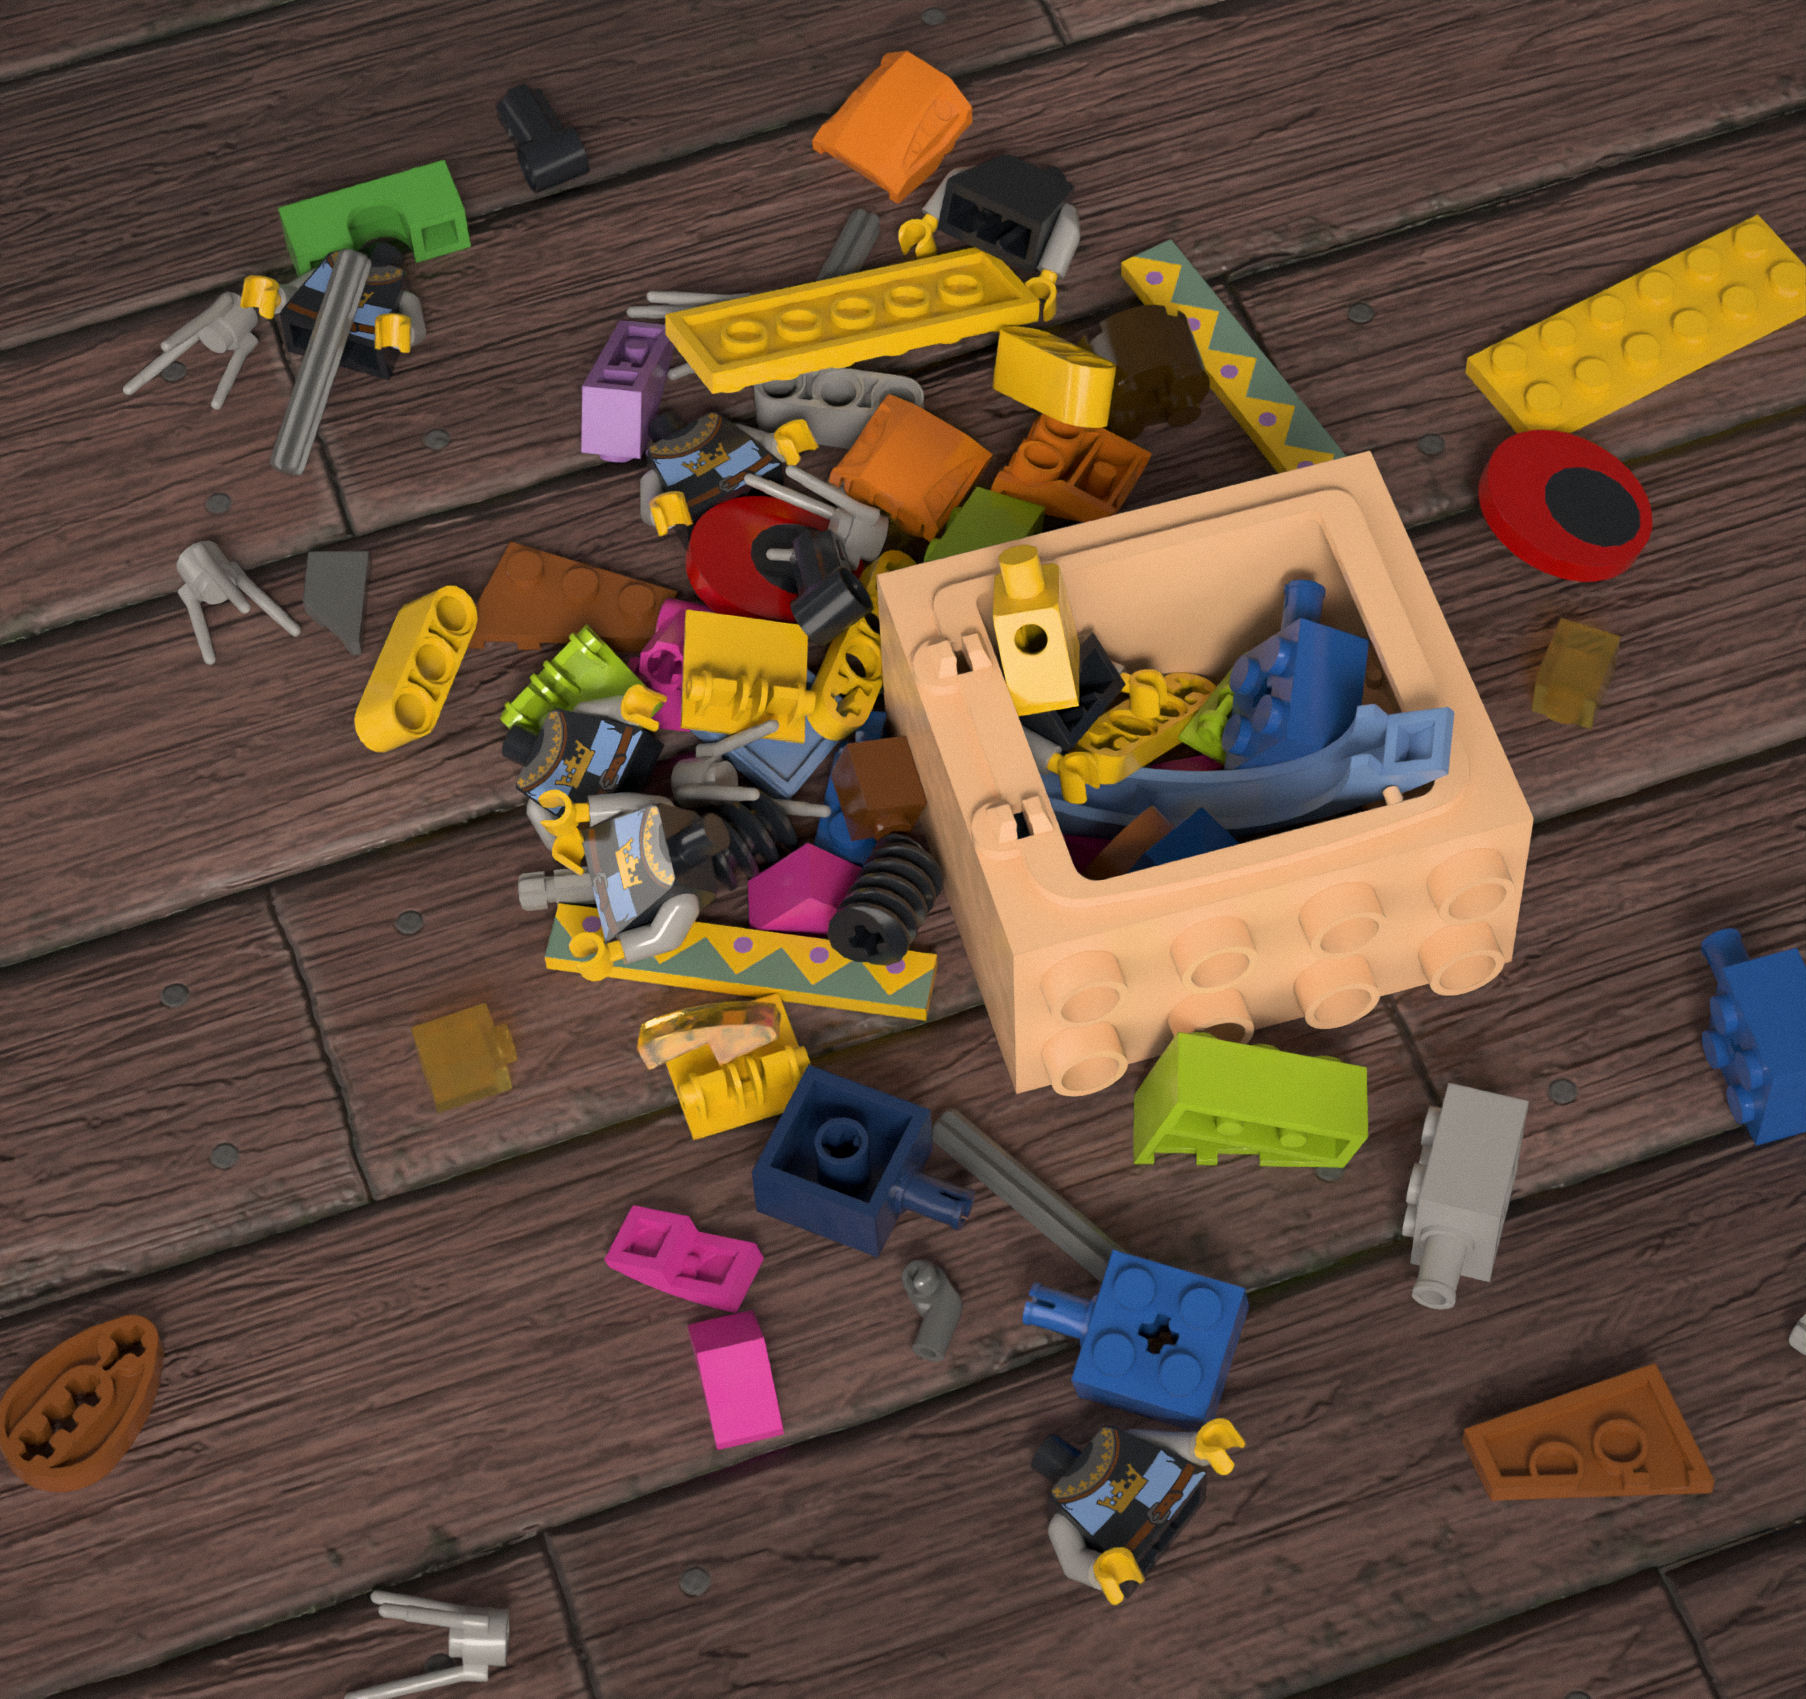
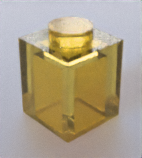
(1575, 673)
(464, 1057)

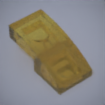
(726, 1026)

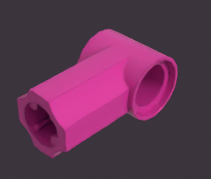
(663, 655)

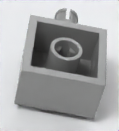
(1462, 1189)

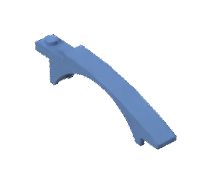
(1347, 774)

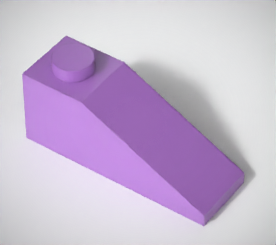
(625, 391)

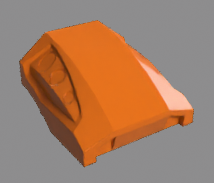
(897, 124)
(911, 467)
(1072, 470)

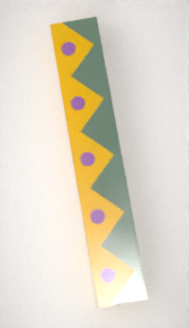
(1235, 364)
(761, 965)

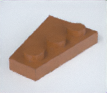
(548, 597)
(1591, 1443)

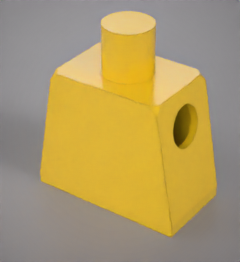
(1035, 633)

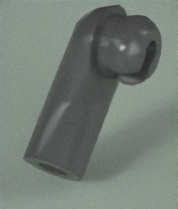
(937, 1305)

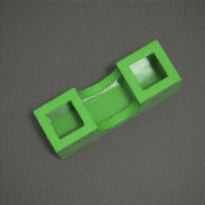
(410, 206)

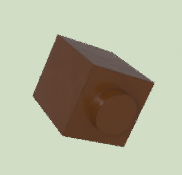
(878, 788)

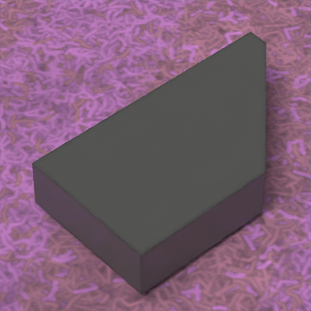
(338, 594)

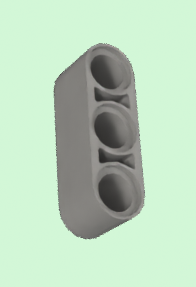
(832, 402)

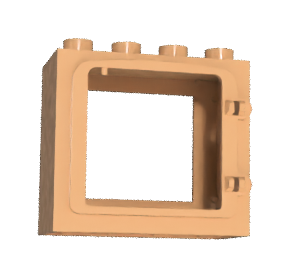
(1240, 935)

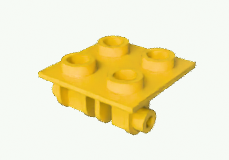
(744, 675)
(742, 1089)

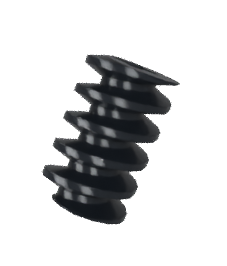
(753, 831)
(886, 902)

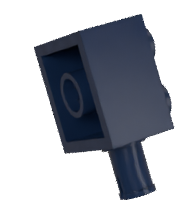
(852, 1164)

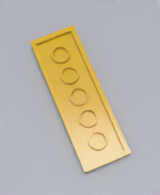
(850, 319)
(1644, 331)

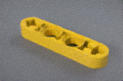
(835, 674)
(1127, 742)

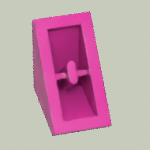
(800, 892)
(736, 1379)

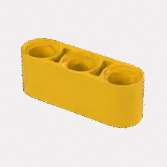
(1054, 376)
(416, 669)

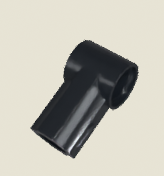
(543, 146)
(828, 590)

